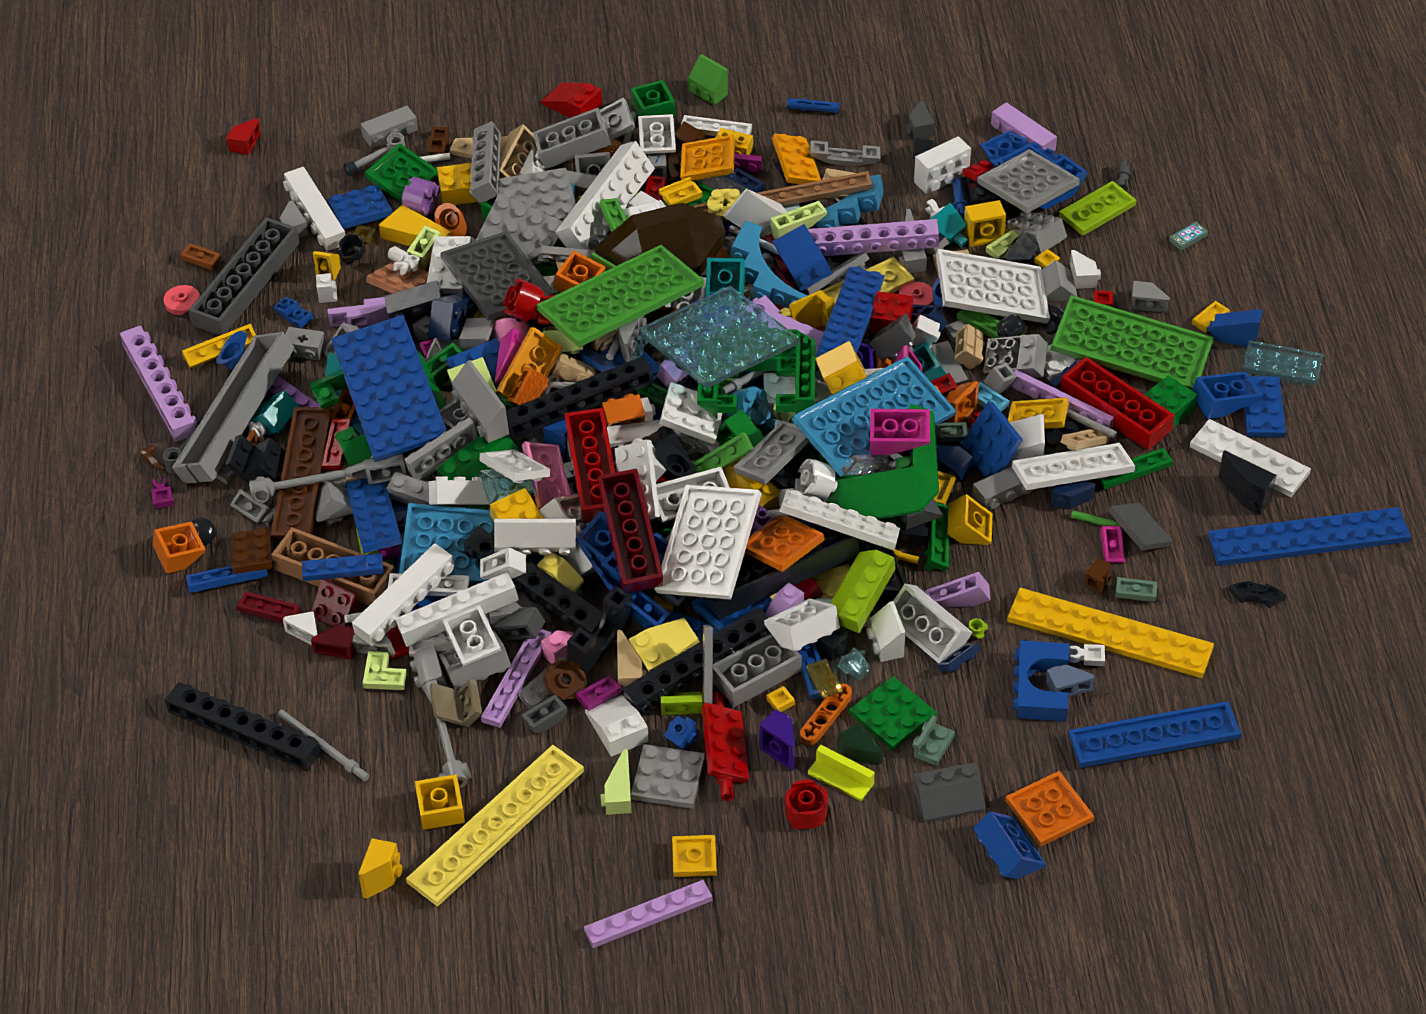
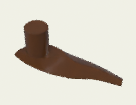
(149, 458)

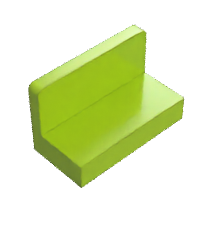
(682, 703)

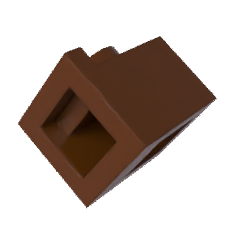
(1098, 575)

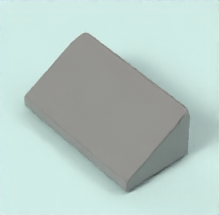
(246, 505)

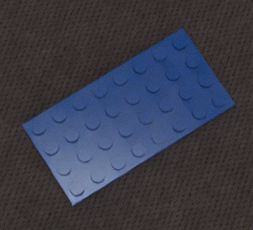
(389, 387)

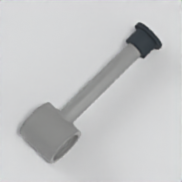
(392, 140)

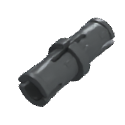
(1123, 174)

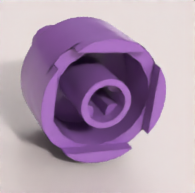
(421, 196)

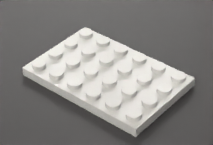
(992, 286)
(708, 541)

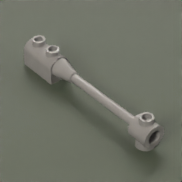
(376, 472)
(430, 671)

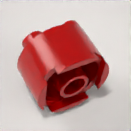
(522, 300)
(806, 804)

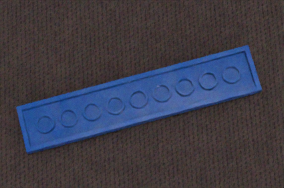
(851, 310)
(1308, 536)

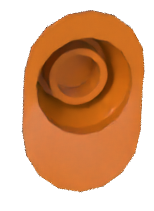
(451, 218)

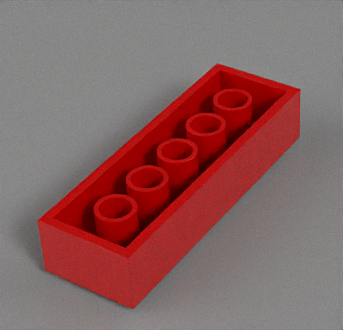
(1132, 411)
(590, 457)

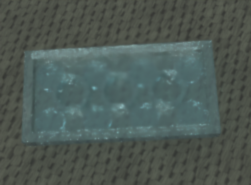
(1282, 362)

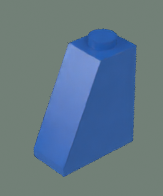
(1236, 327)

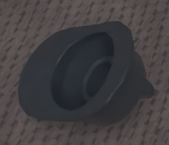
(674, 461)

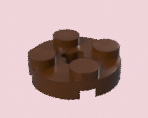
(566, 669)

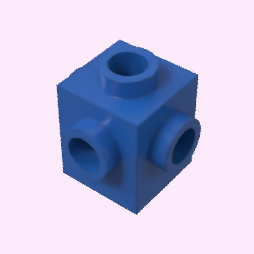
(682, 732)

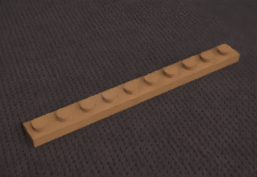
(814, 190)

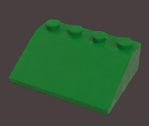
(467, 461)

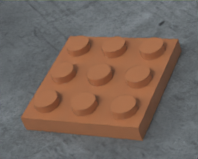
(393, 281)

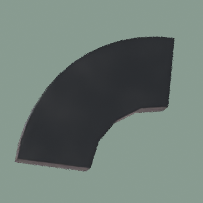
(1260, 593)

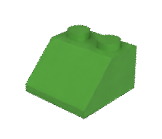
(708, 80)

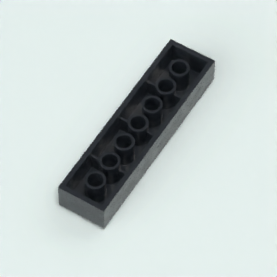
(760, 580)

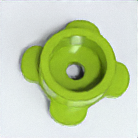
(977, 624)

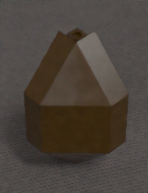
(680, 228)

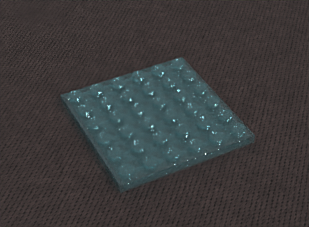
(718, 336)

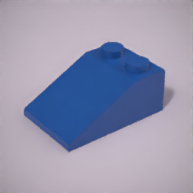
(802, 257)
(1225, 393)

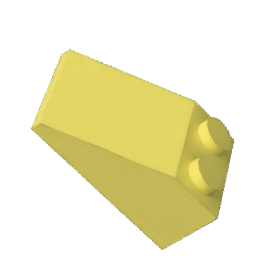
(663, 643)

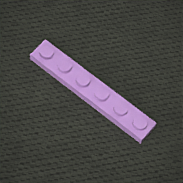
(1040, 390)
(514, 680)
(648, 913)

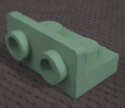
(932, 742)

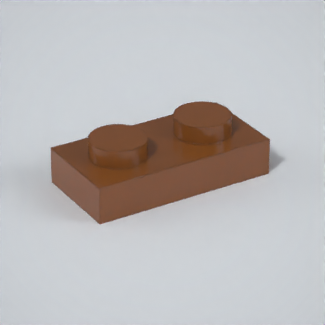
(200, 256)

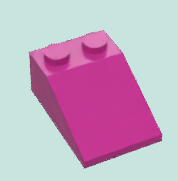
(507, 350)
(898, 430)

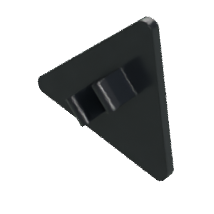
(1055, 318)

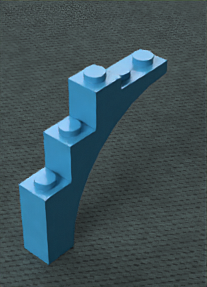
(850, 208)
(757, 271)

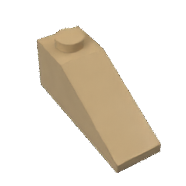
(628, 662)

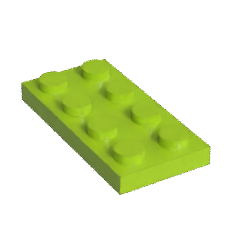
(1097, 208)

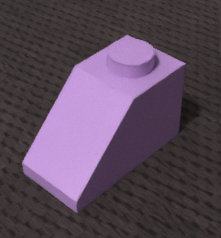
(785, 599)

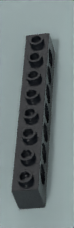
(579, 397)
(481, 539)
(688, 660)
(243, 726)

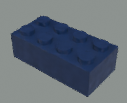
(450, 315)

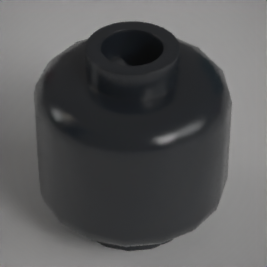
(1010, 326)

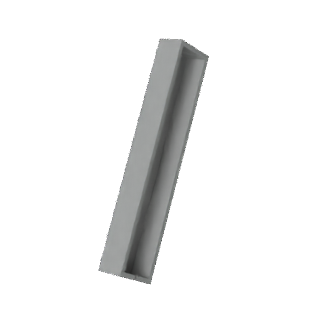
(233, 408)

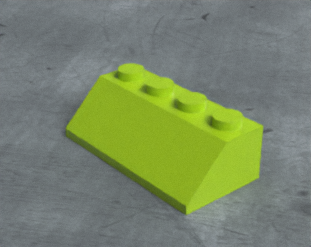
(862, 588)

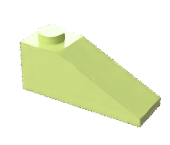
(790, 220)
(617, 788)

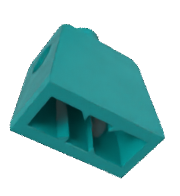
(951, 225)

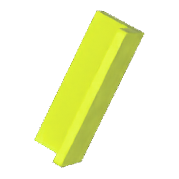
(842, 773)

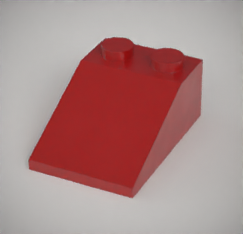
(573, 98)

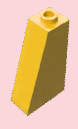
(405, 226)

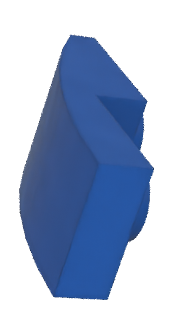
(290, 311)

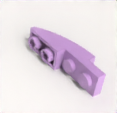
(364, 315)

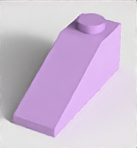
(961, 592)

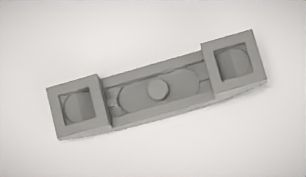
(844, 157)

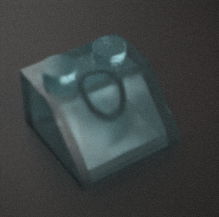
(498, 486)

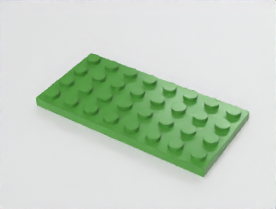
(620, 295)
(1131, 342)

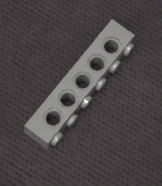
(485, 162)

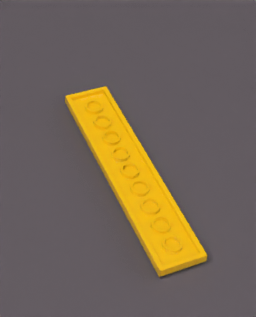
(1115, 632)

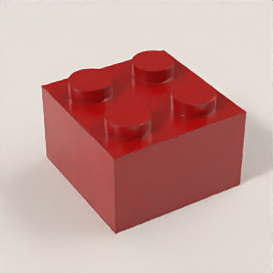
(888, 308)

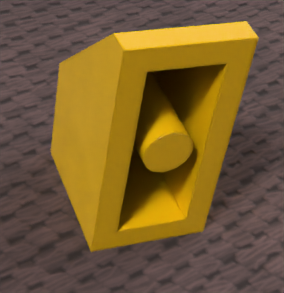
(327, 263)

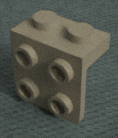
(455, 705)

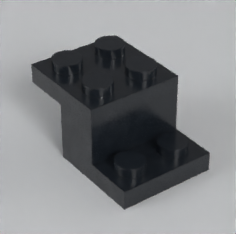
(257, 460)

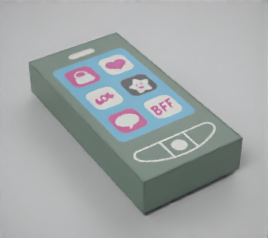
(1188, 236)

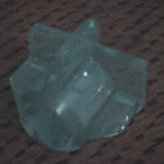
(854, 664)

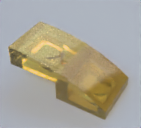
(368, 231)
(824, 679)

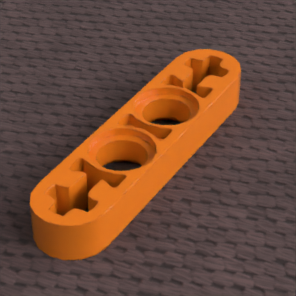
(827, 715)

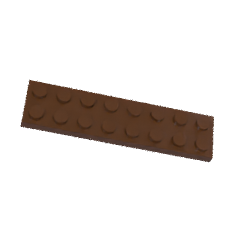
(303, 458)

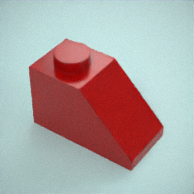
(243, 136)

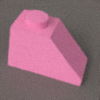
(556, 645)

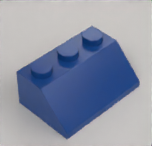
(1008, 845)

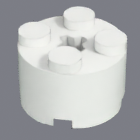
(816, 479)

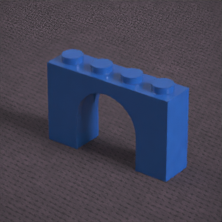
(1031, 701)

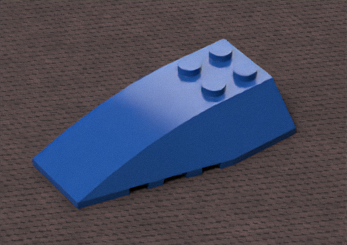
(1010, 145)

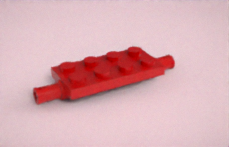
(724, 745)

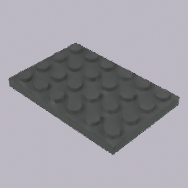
(488, 270)

